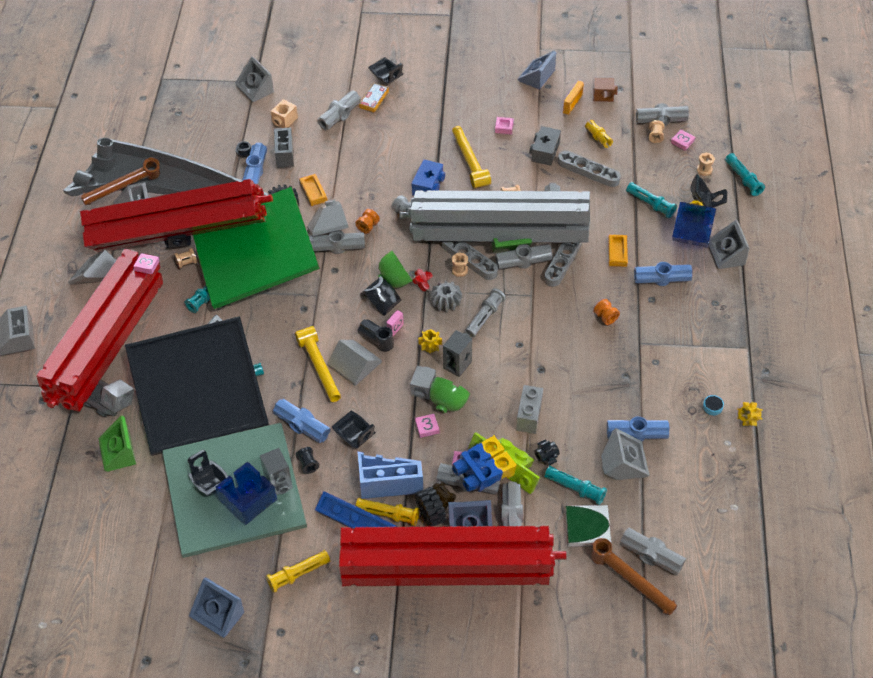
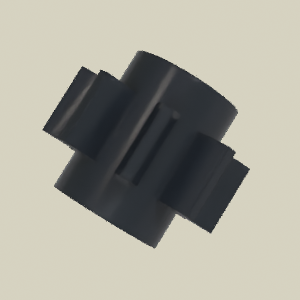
(547, 452)

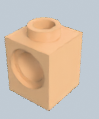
(284, 114)

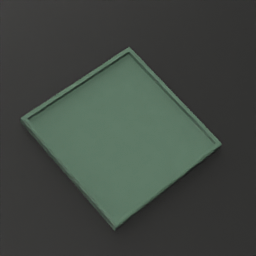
(204, 520)

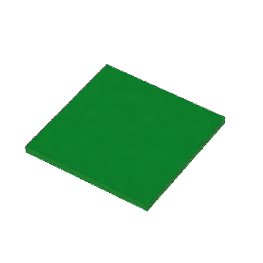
(257, 255)

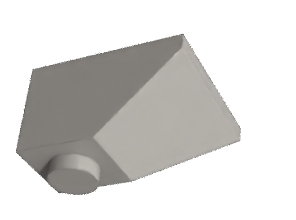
(328, 218)
(93, 269)
(624, 457)

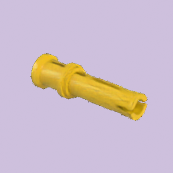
(396, 512)
(289, 574)

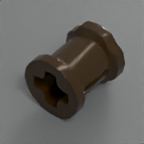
(444, 494)

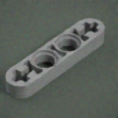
(566, 160)
(472, 254)
(563, 258)

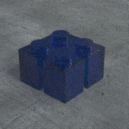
(694, 224)
(248, 498)

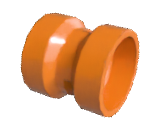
(367, 221)
(606, 311)

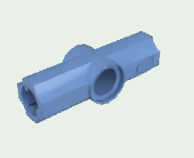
(255, 162)
(663, 273)
(301, 420)
(647, 428)

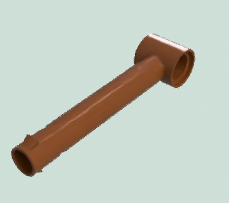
(123, 181)
(629, 574)

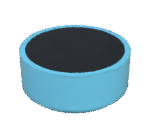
(713, 405)

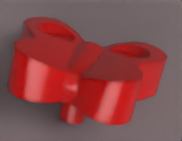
(421, 279)

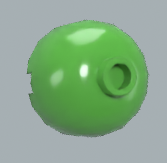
(393, 271)
(448, 396)

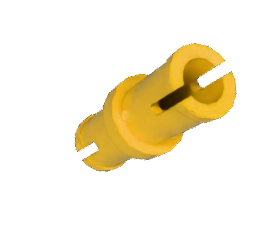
(599, 134)

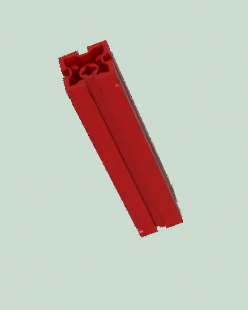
(173, 215)
(98, 333)
(447, 556)

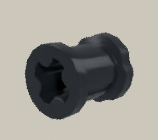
(307, 460)

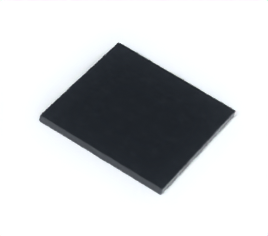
(196, 385)

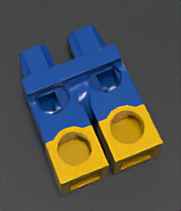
(484, 465)

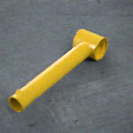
(478, 176)
(307, 338)

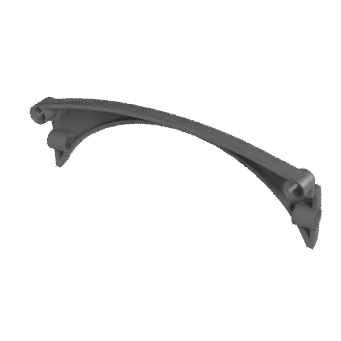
(121, 158)

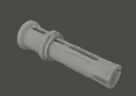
(489, 307)

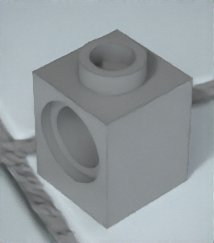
(422, 382)
(117, 396)

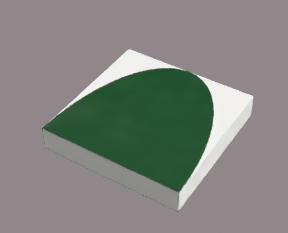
(587, 524)

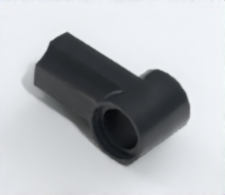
(379, 335)

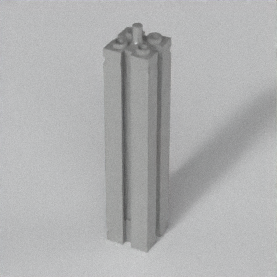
(500, 215)

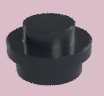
(243, 149)

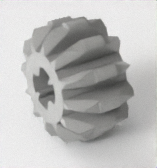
(446, 296)

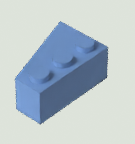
(389, 477)

